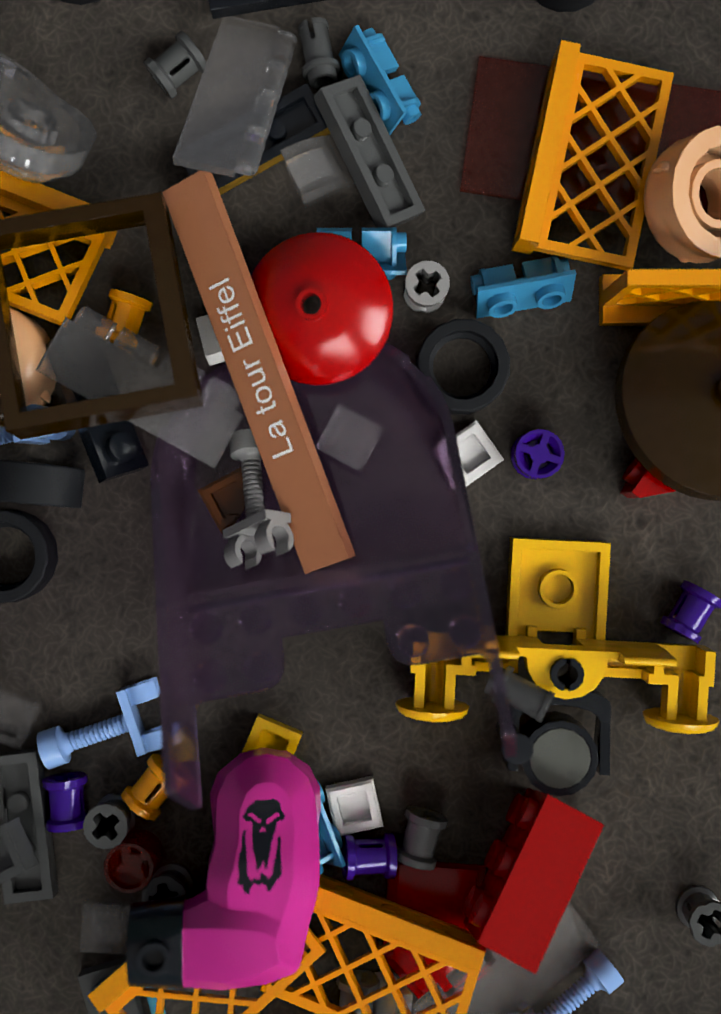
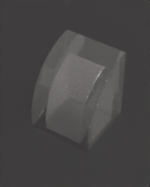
(316, 169)

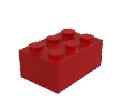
(530, 878)

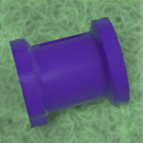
(691, 611)
(66, 801)
(369, 856)

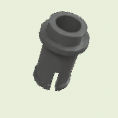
(320, 65)
(524, 694)

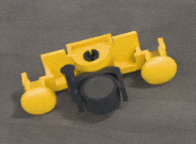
(565, 589)

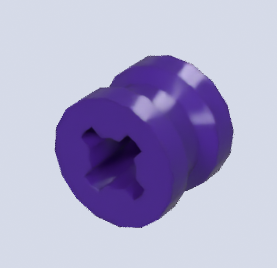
(548, 449)

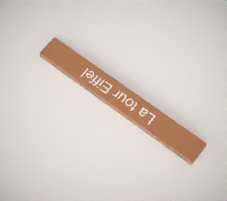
(258, 371)

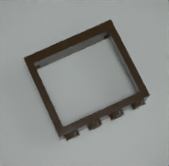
(84, 221)

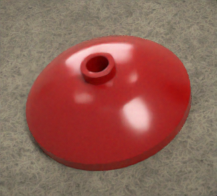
(353, 310)

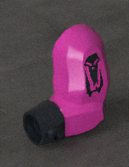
(258, 885)

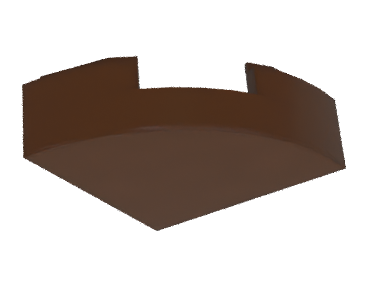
(225, 499)

